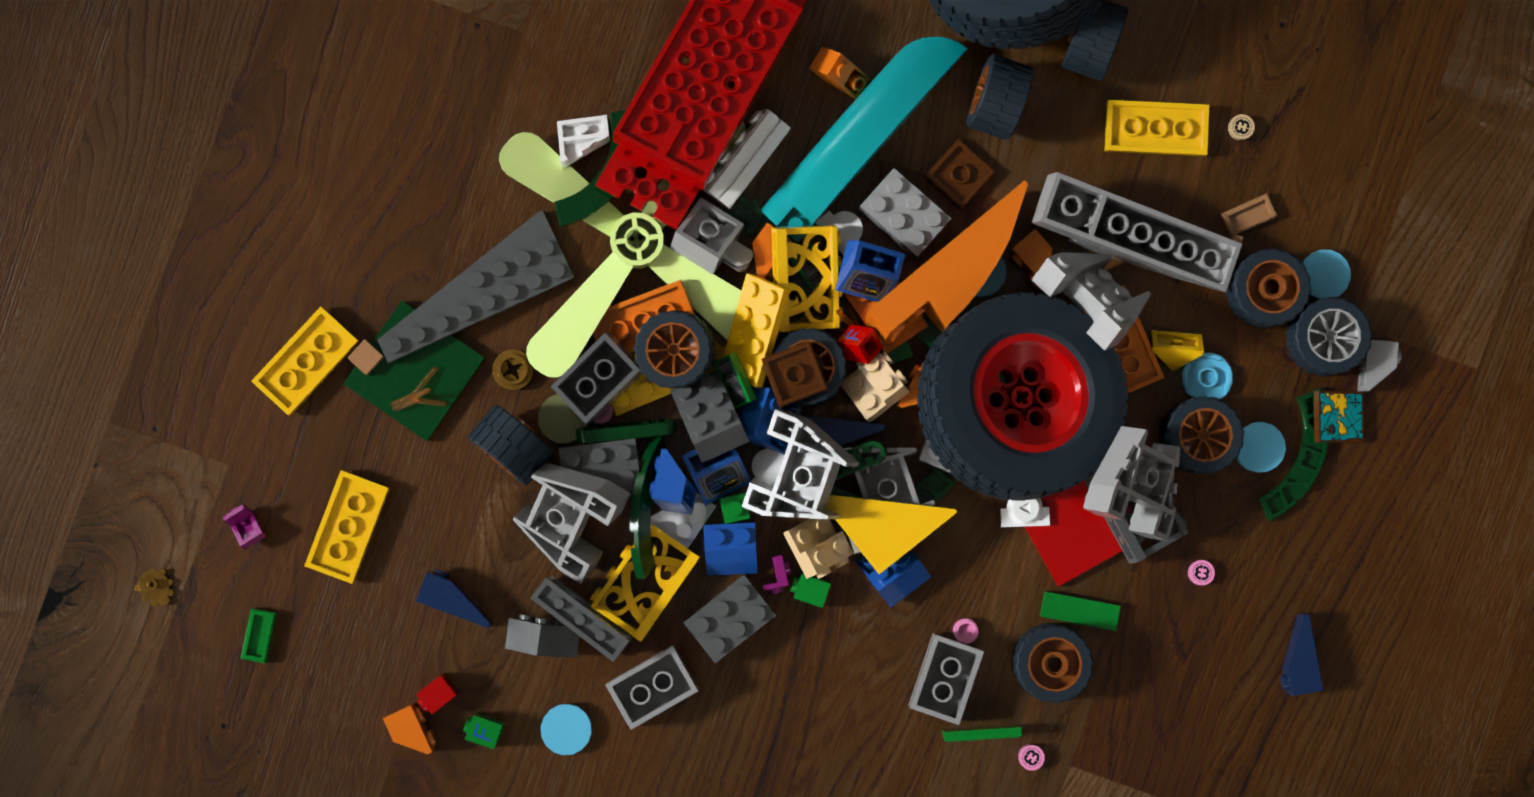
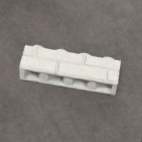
(746, 157)

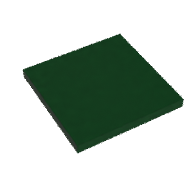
(398, 379)

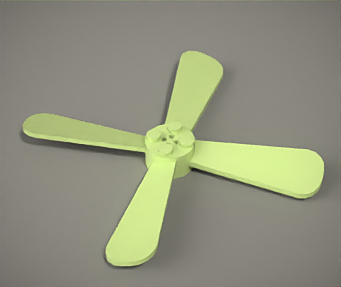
(570, 328)

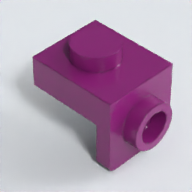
(245, 526)
(781, 570)

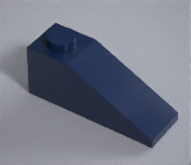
(846, 431)
(446, 595)
(1301, 664)

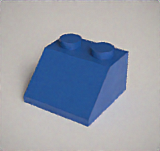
(730, 548)

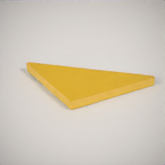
(886, 528)

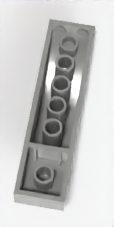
(1135, 233)

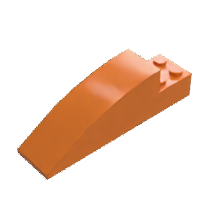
(952, 276)

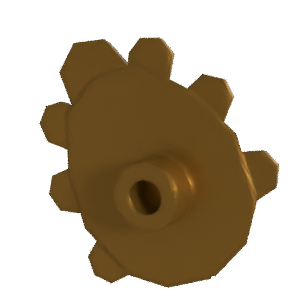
(155, 587)

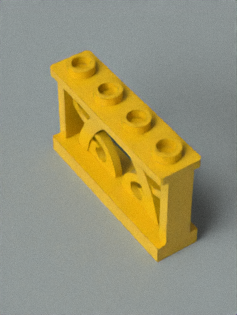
(783, 250)
(644, 616)

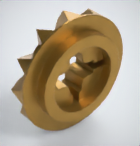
(501, 367)

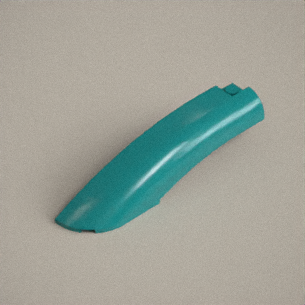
(861, 132)

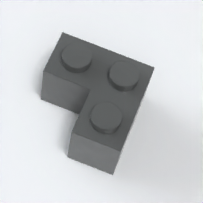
(541, 637)

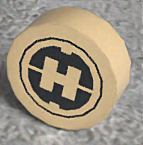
(1241, 127)

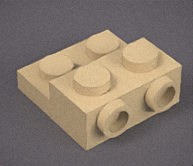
(875, 386)
(818, 547)

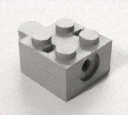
(710, 238)

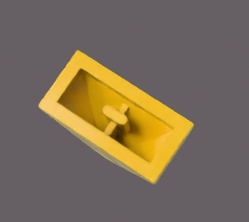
(1176, 348)

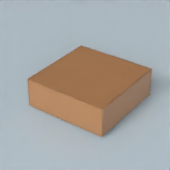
(365, 357)

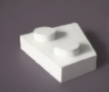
(581, 137)
(684, 526)

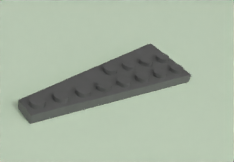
(506, 276)

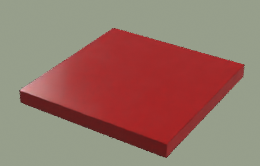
(1075, 536)

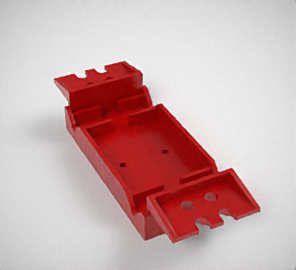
(687, 111)

